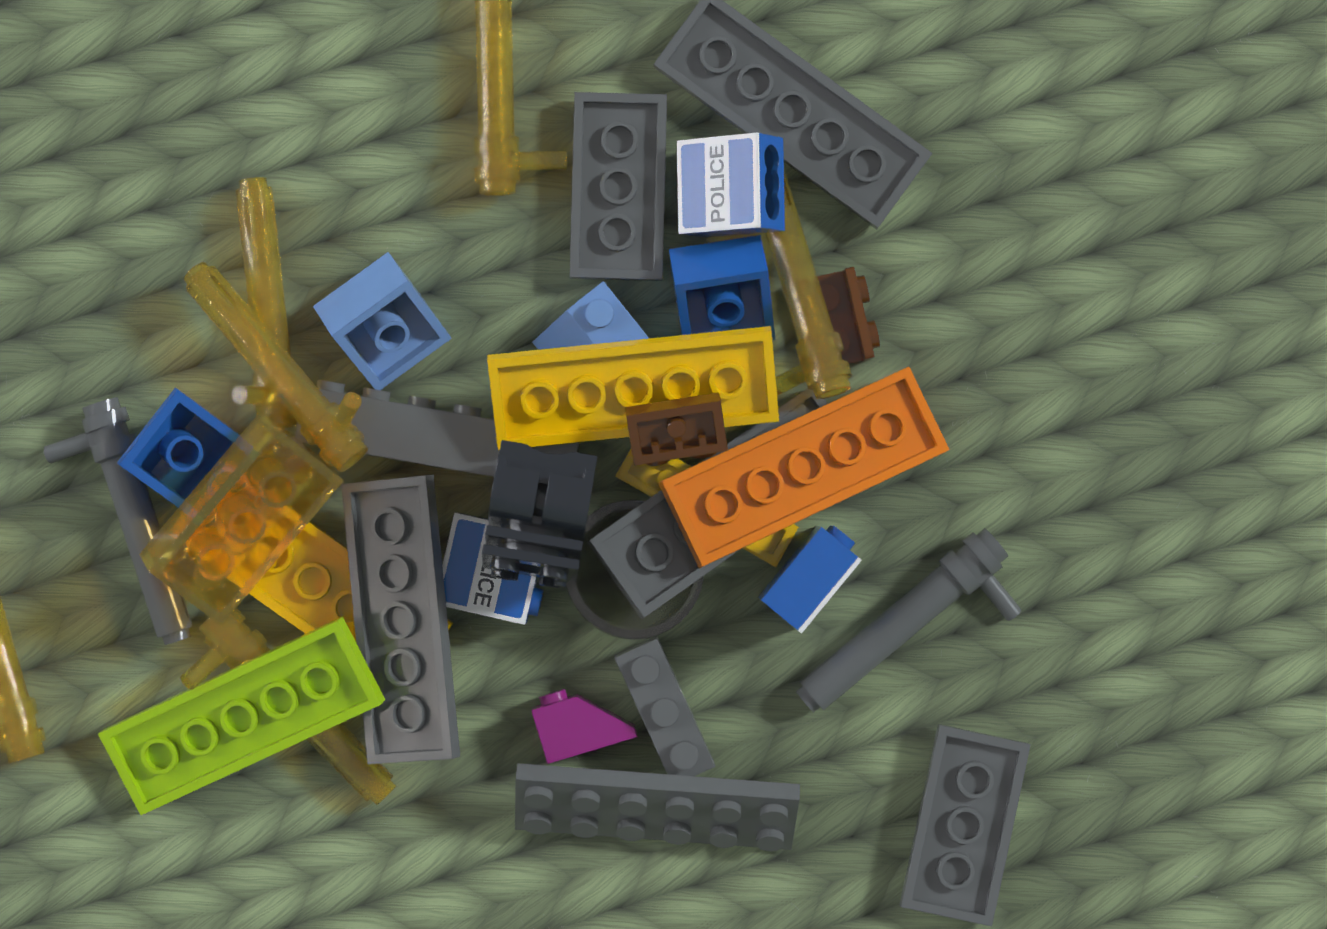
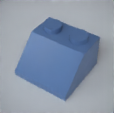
(591, 320)
(381, 322)

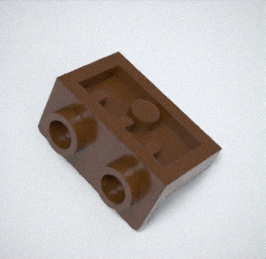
(844, 300)
(676, 429)

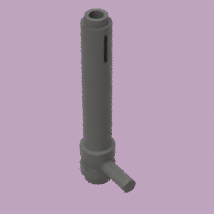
(108, 440)
(957, 575)

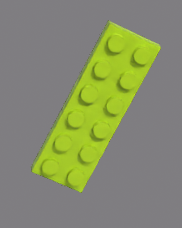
(242, 716)

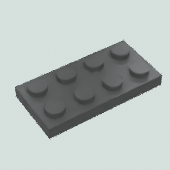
(618, 186)
(964, 825)

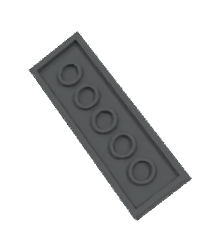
(777, 93)
(646, 546)
(401, 618)
(655, 807)

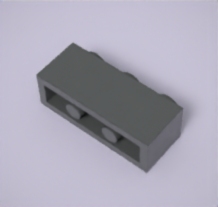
(664, 709)

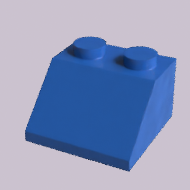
(722, 286)
(177, 447)

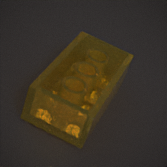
(240, 518)

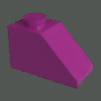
(576, 725)

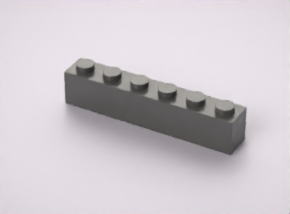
(427, 435)

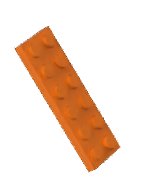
(803, 467)

